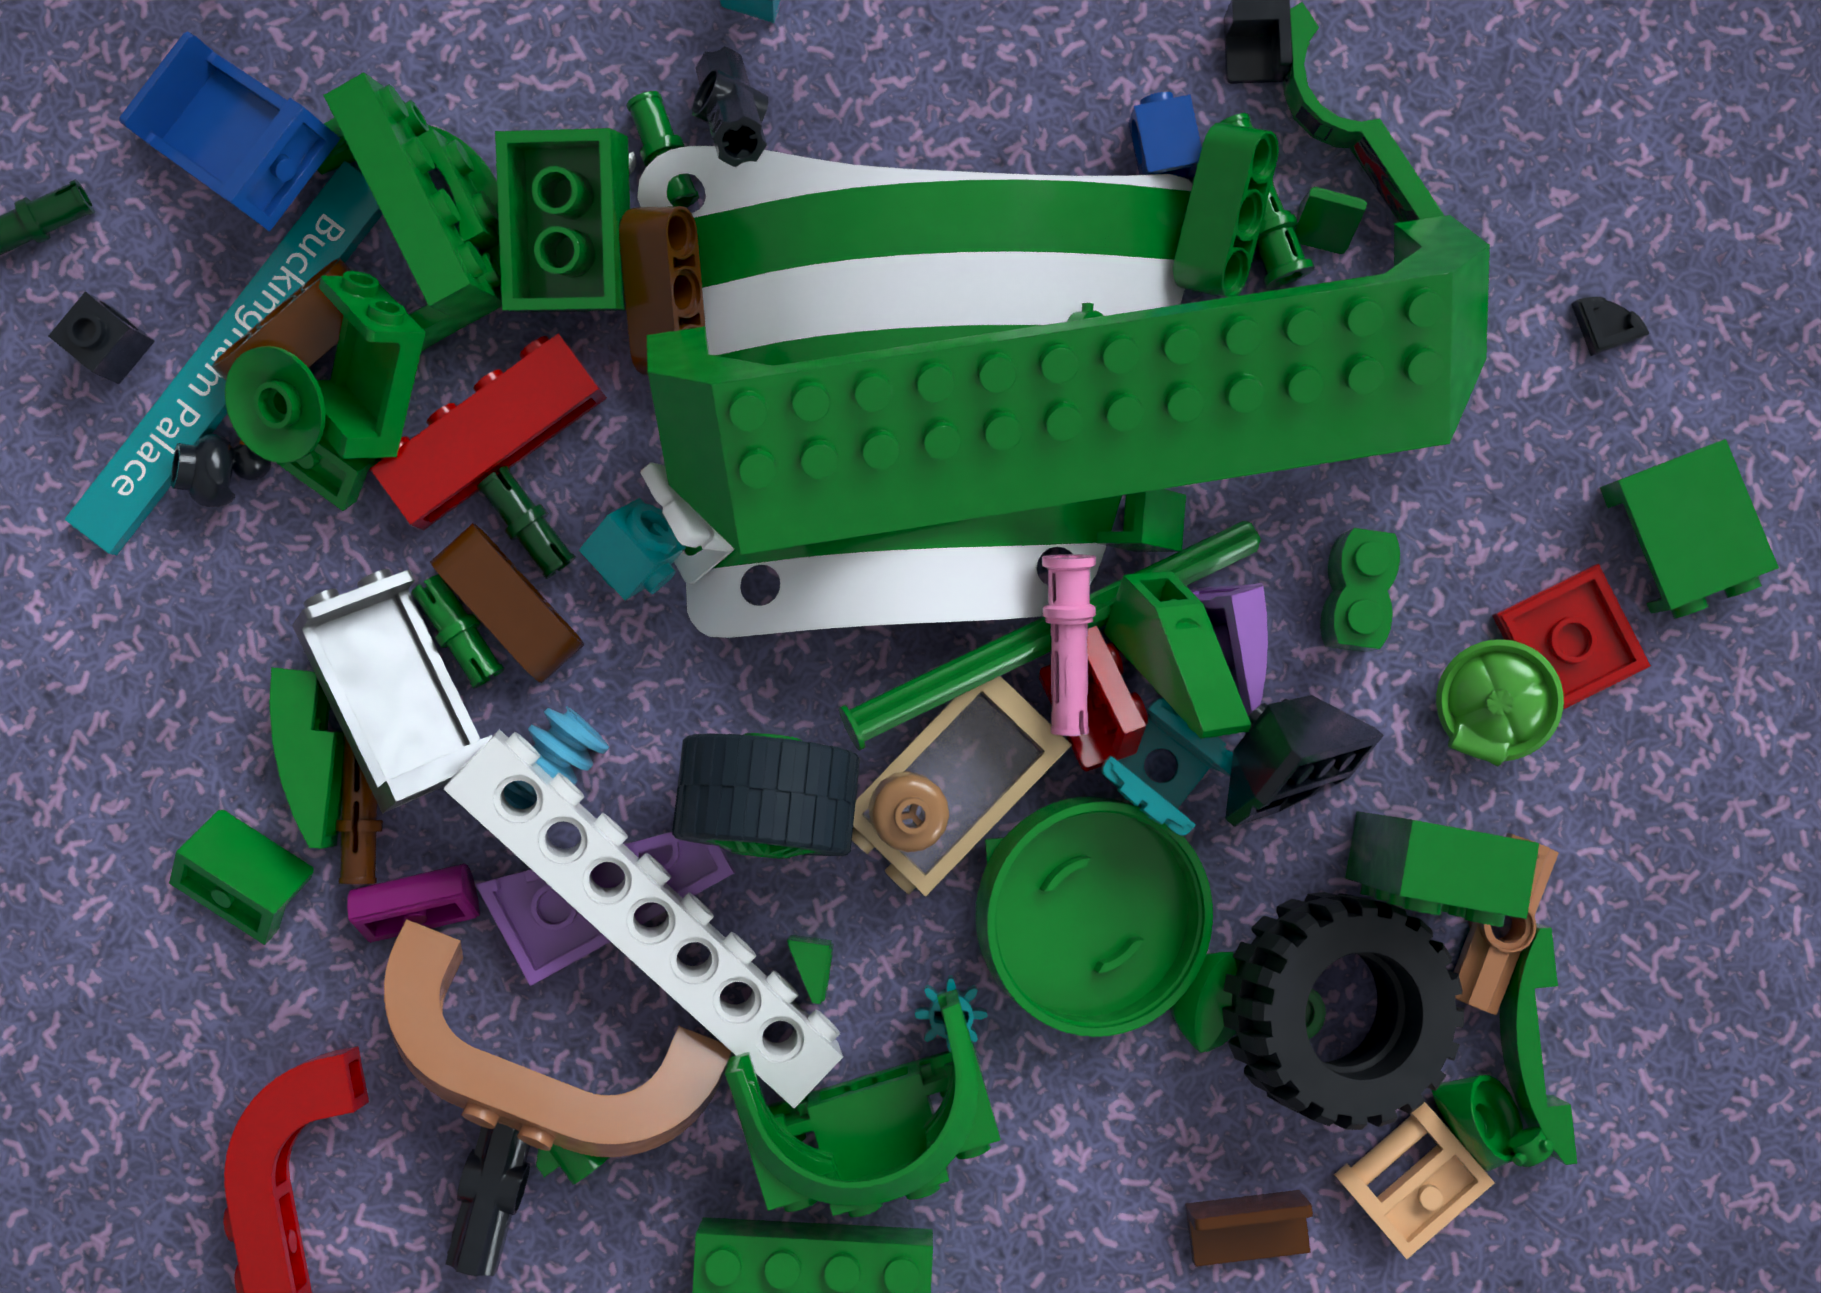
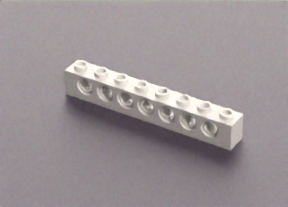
(788, 1066)

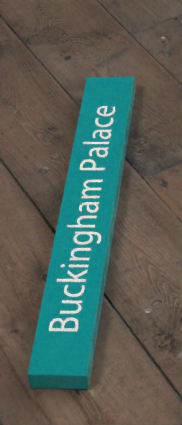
(196, 396)

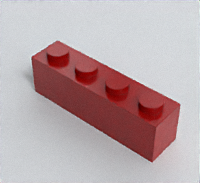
(489, 430)

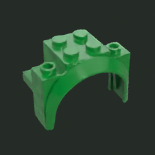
(871, 1131)

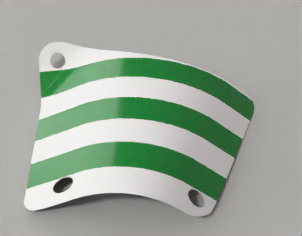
(877, 258)

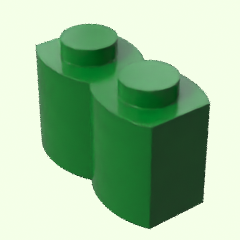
(1360, 574)

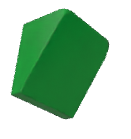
(1328, 219)
(813, 961)

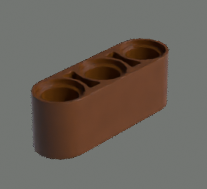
(659, 275)
(301, 324)
(507, 603)

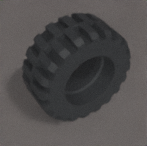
(1411, 1021)

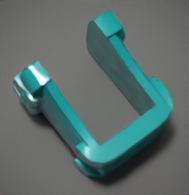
(1193, 760)

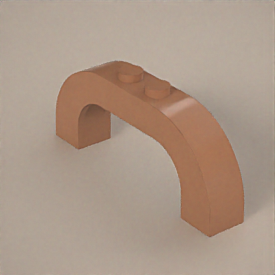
(523, 1099)

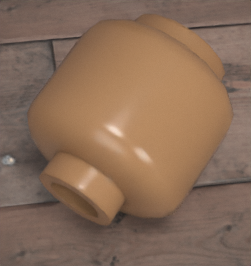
(890, 800)

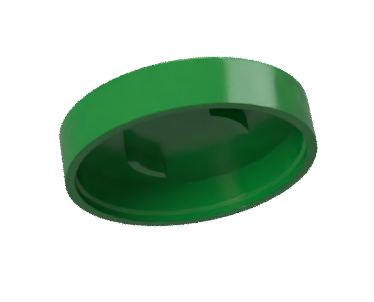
(1094, 916)

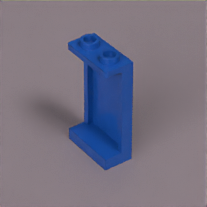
(229, 130)

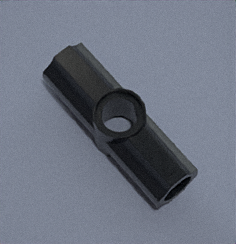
(730, 107)
(489, 1196)

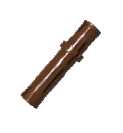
(357, 825)

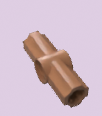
(1489, 962)

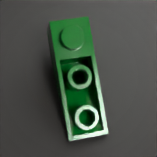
(1176, 650)

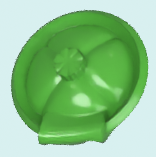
(1499, 701)

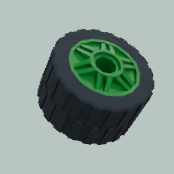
(766, 795)

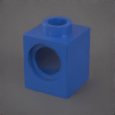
(1165, 135)

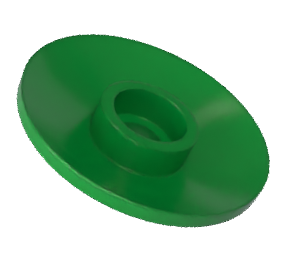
(275, 404)

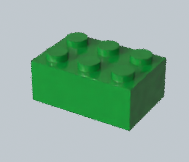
(561, 219)

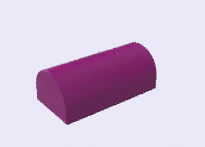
(424, 898)

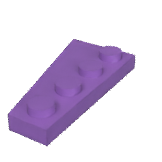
(551, 934)

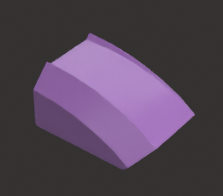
(1241, 629)

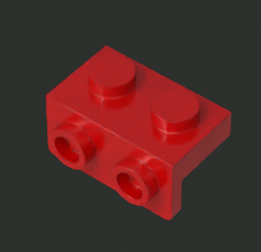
(1114, 714)

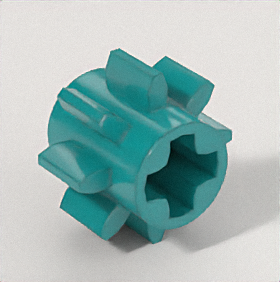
(937, 1022)

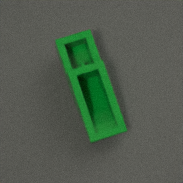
(307, 754)

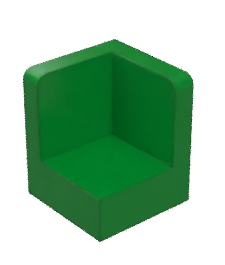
(1150, 523)

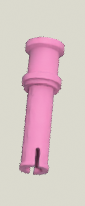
(1069, 617)

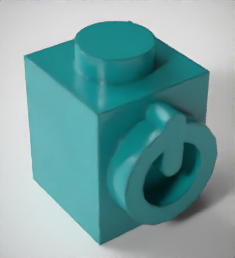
(633, 549)

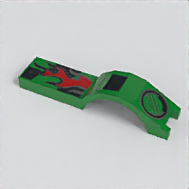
(1367, 139)

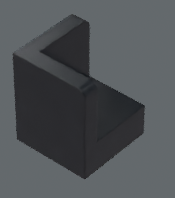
(1257, 41)

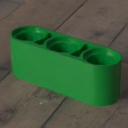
(1225, 209)

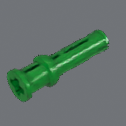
(1277, 238)

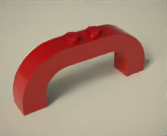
(256, 1172)

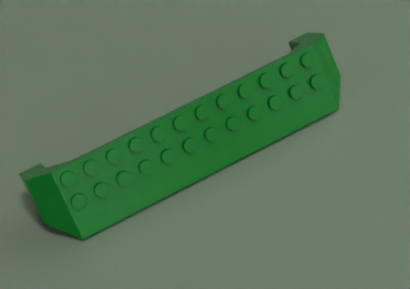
(1077, 403)

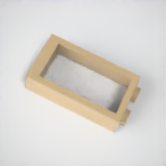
(979, 768)

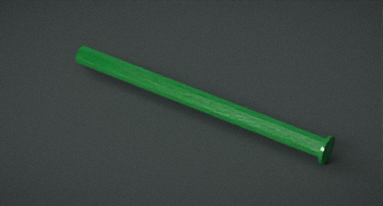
(1029, 641)

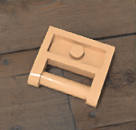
(1424, 1195)

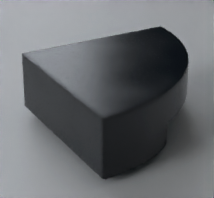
(1607, 324)

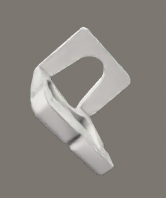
(687, 527)

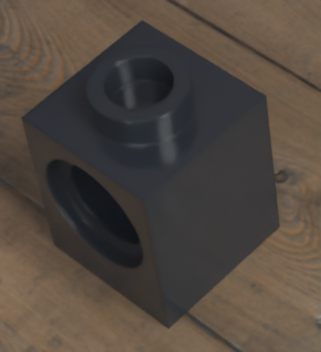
(101, 338)

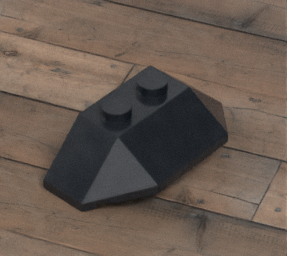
(1292, 755)

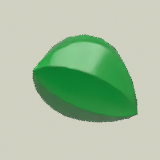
(1200, 1008)
(1480, 1117)

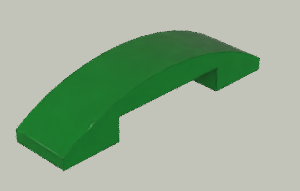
(1523, 1047)

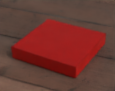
(1578, 632)

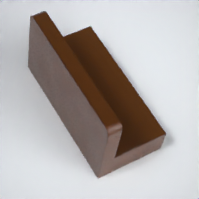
(1248, 1227)

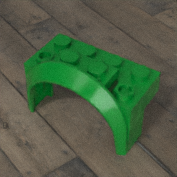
(395, 155)

